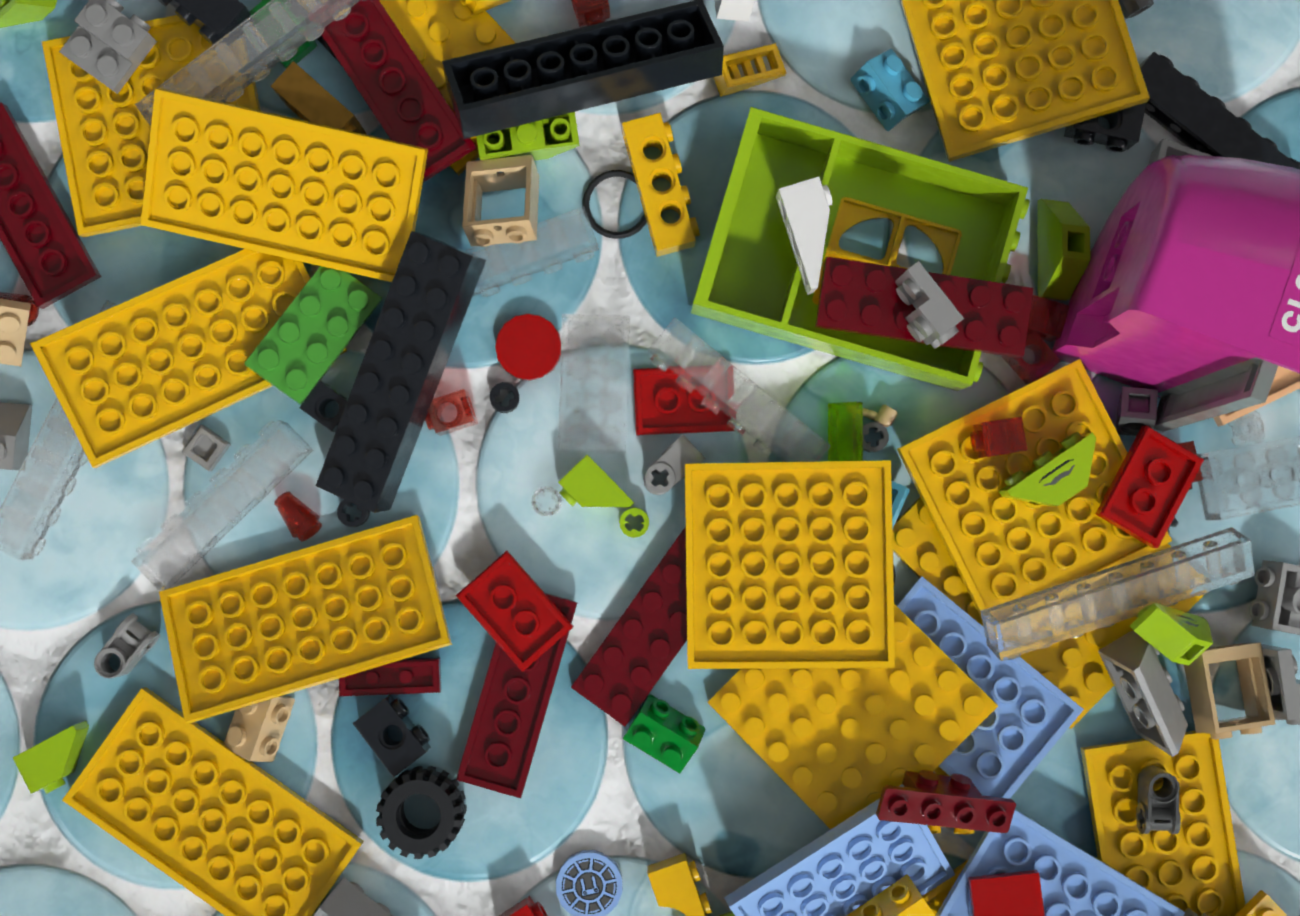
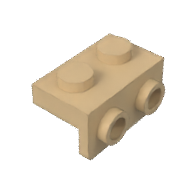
(13, 329)
(259, 728)

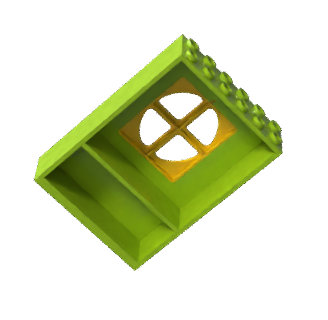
(752, 269)

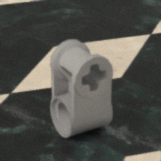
(673, 465)
(130, 643)

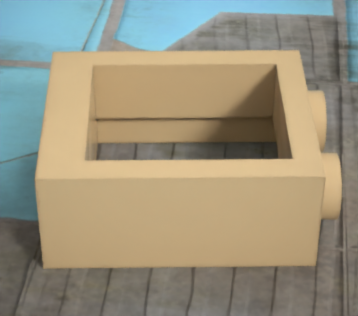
(485, 177)
(1253, 688)

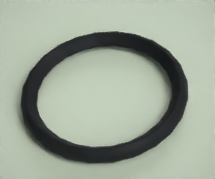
(615, 235)

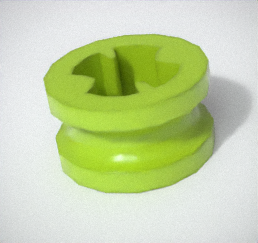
(634, 512)

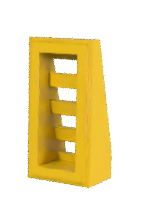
(731, 80)

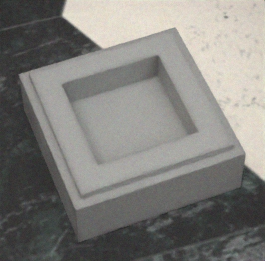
(206, 448)

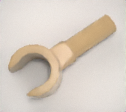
(885, 415)

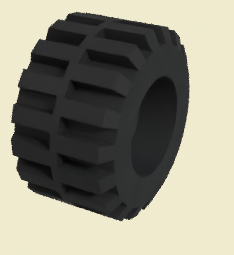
(401, 831)

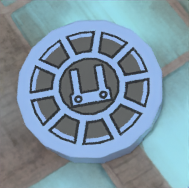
(589, 884)

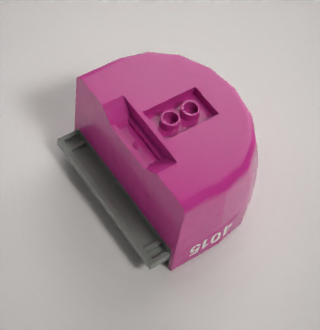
(1194, 287)

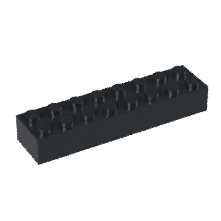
(583, 68)
(400, 372)

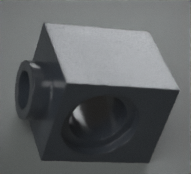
(317, 400)

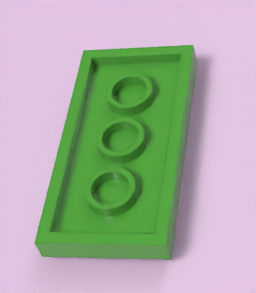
(313, 332)

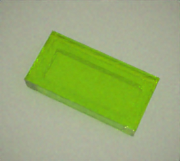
(845, 431)

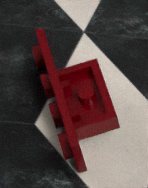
(944, 803)

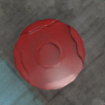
(528, 347)

